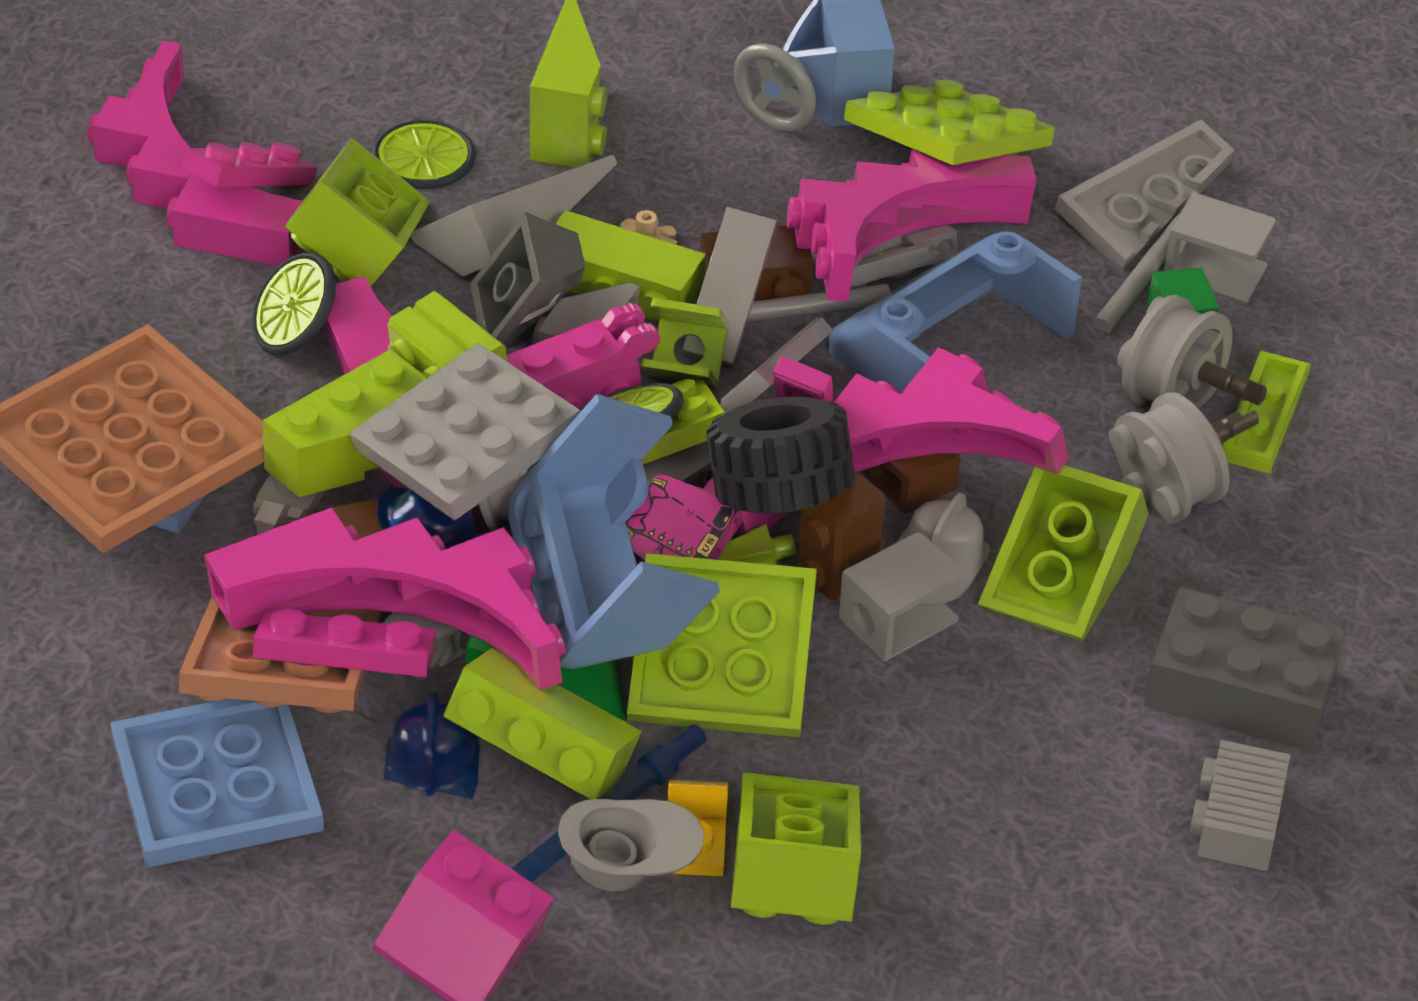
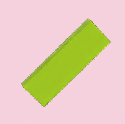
(1261, 444)

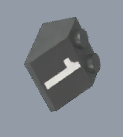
(526, 278)

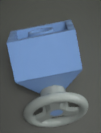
(830, 57)

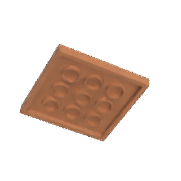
(127, 437)

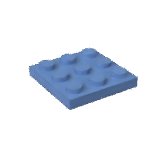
(215, 779)

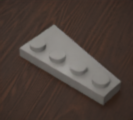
(1144, 193)

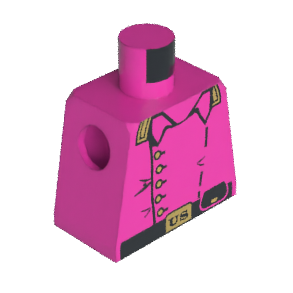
(681, 521)

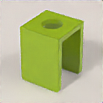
(685, 319)

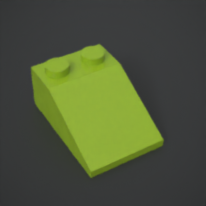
(567, 96)
(357, 215)
(1065, 550)
(797, 848)

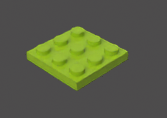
(949, 122)
(738, 658)

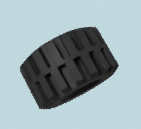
(780, 454)

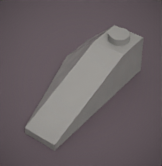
(475, 232)

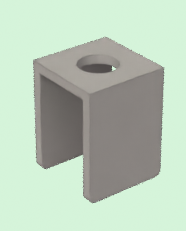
(1222, 242)
(891, 595)

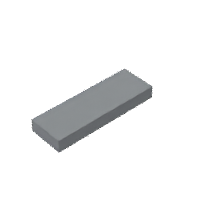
(734, 276)

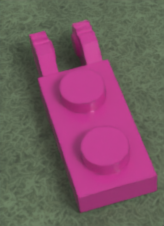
(588, 349)

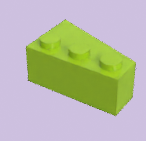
(311, 440)

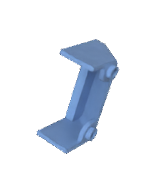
(879, 336)
(575, 527)

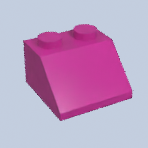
(463, 922)

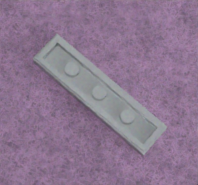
(763, 376)

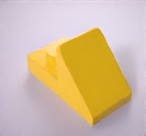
(709, 805)

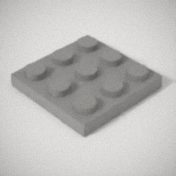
(465, 430)

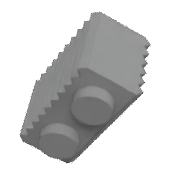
(1242, 804)

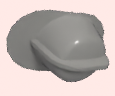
(957, 534)
(625, 840)

